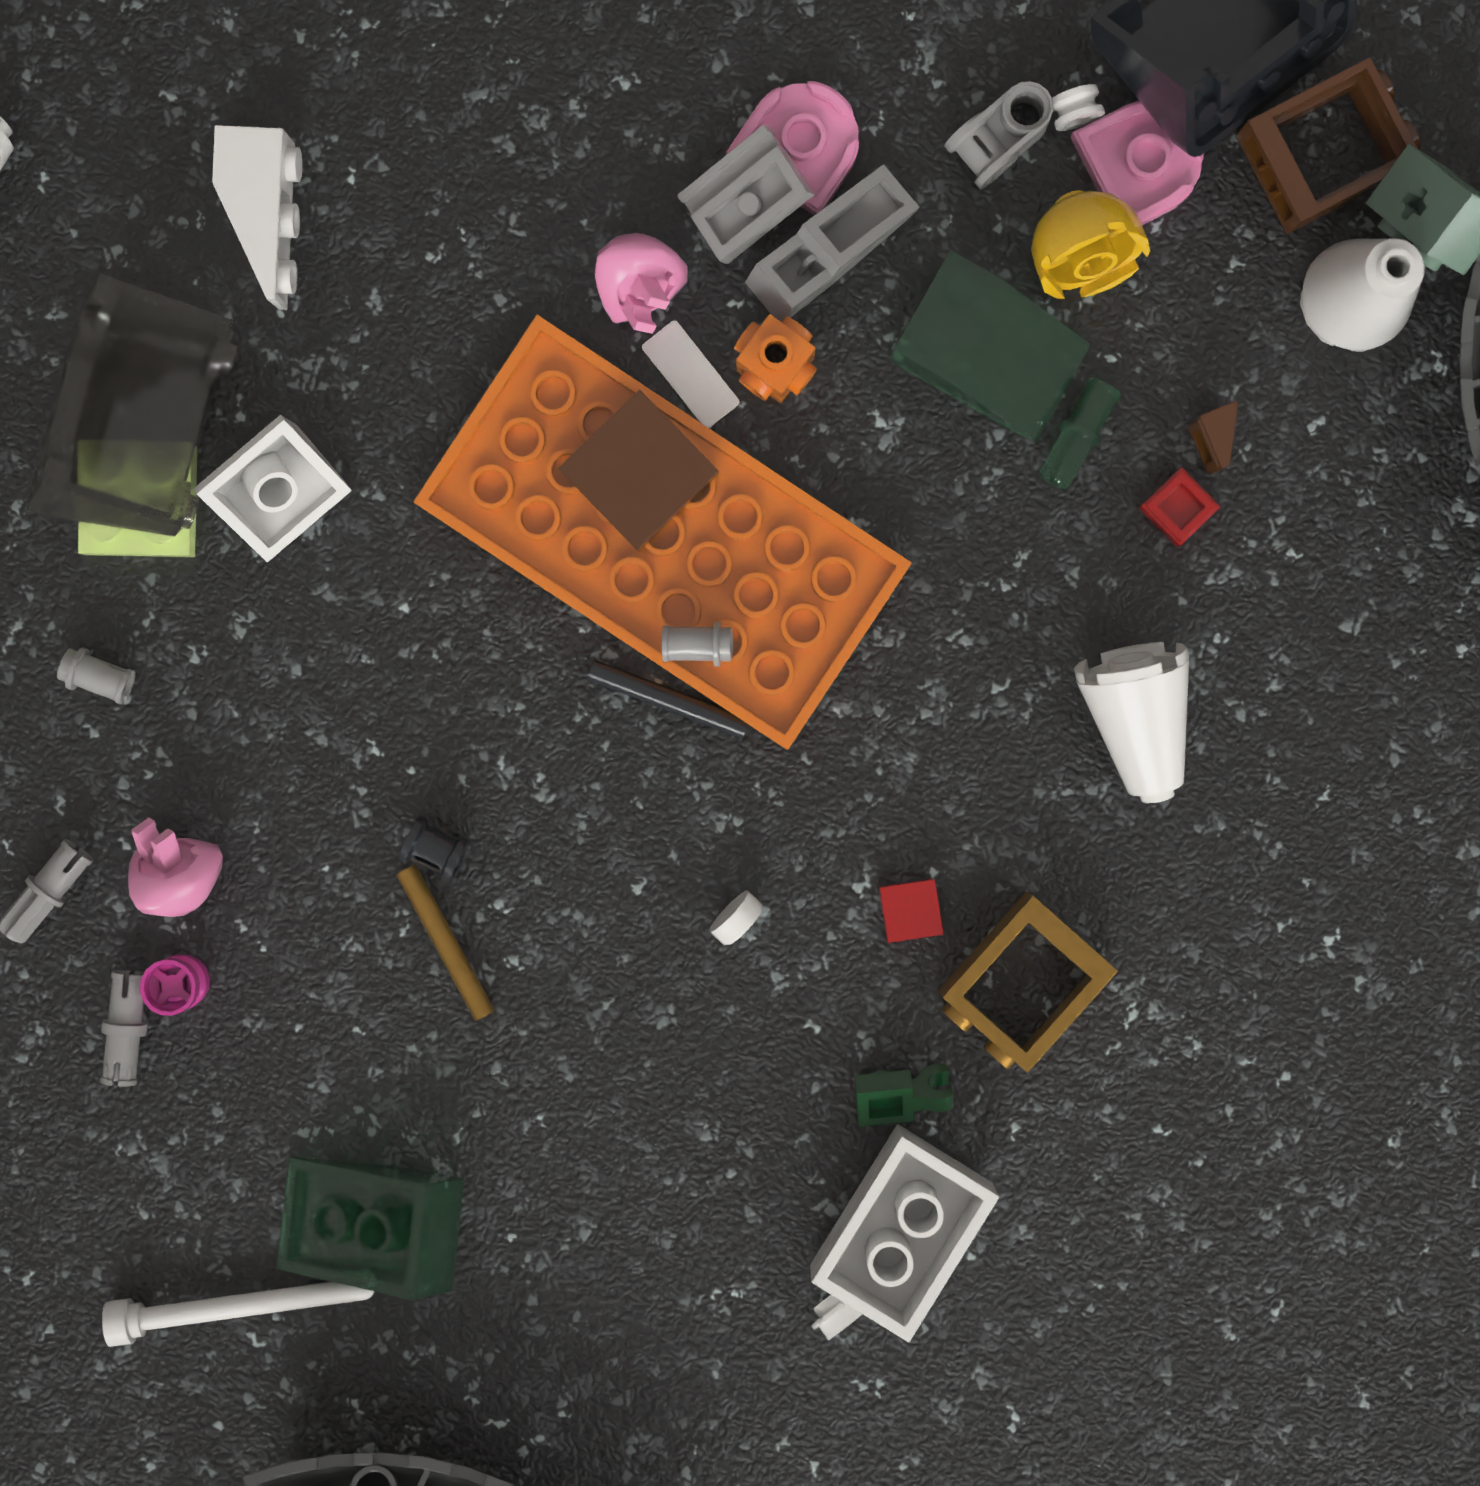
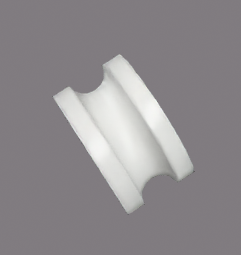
(1077, 107)

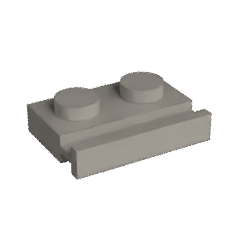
(745, 194)

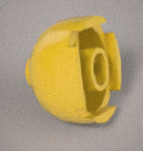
(1087, 243)

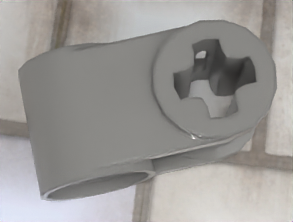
(994, 139)

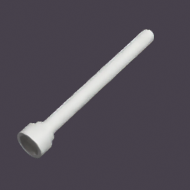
(127, 1320)

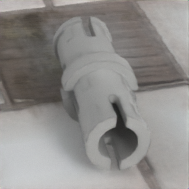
(123, 1029)

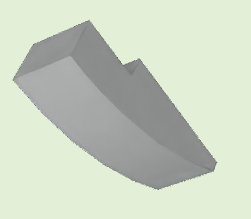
(831, 244)

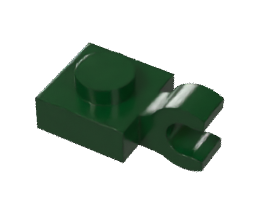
(894, 1095)

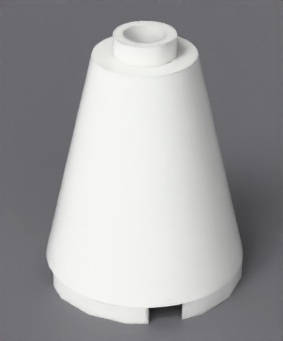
(1361, 291)
(1141, 714)

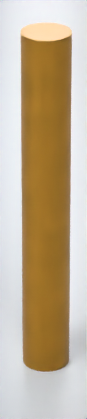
(445, 942)

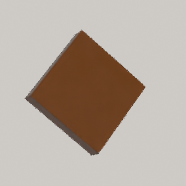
(639, 470)

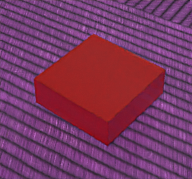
(1179, 507)
(911, 910)

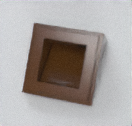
(1214, 436)

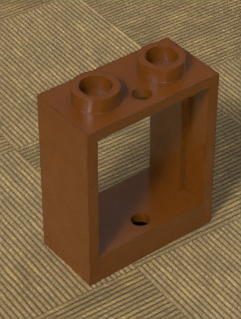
(1276, 167)

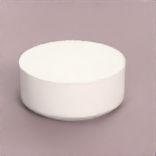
(736, 918)

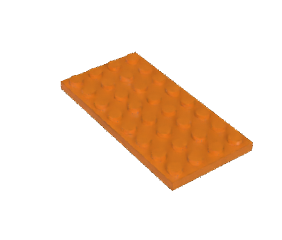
(741, 553)

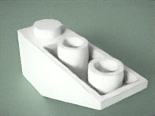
(255, 184)

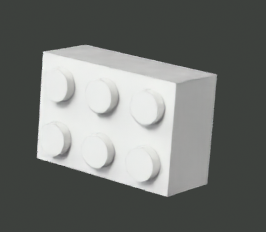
(903, 1233)

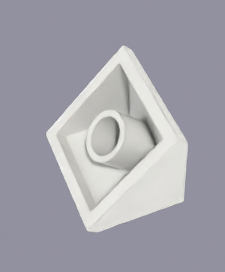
(273, 488)

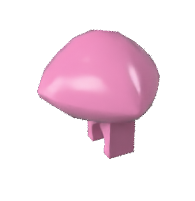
(637, 277)
(171, 873)

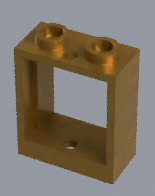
(1000, 1045)

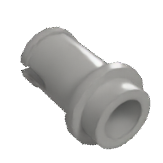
(698, 644)
(95, 675)

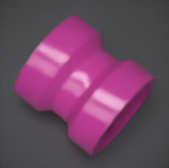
(166, 991)

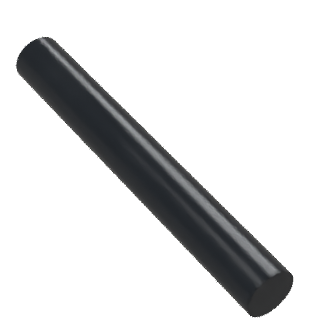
(666, 698)

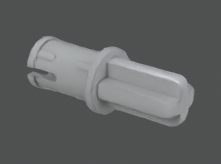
(44, 891)

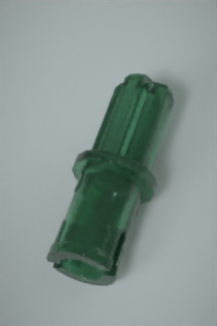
(1079, 433)

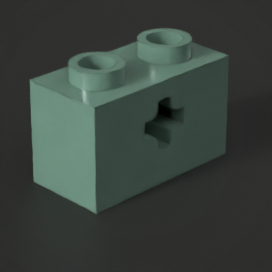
(1431, 209)

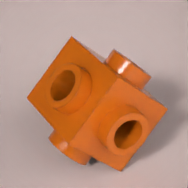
(770, 378)

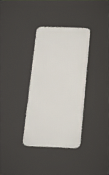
(690, 374)

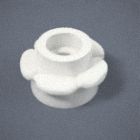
(834, 1316)

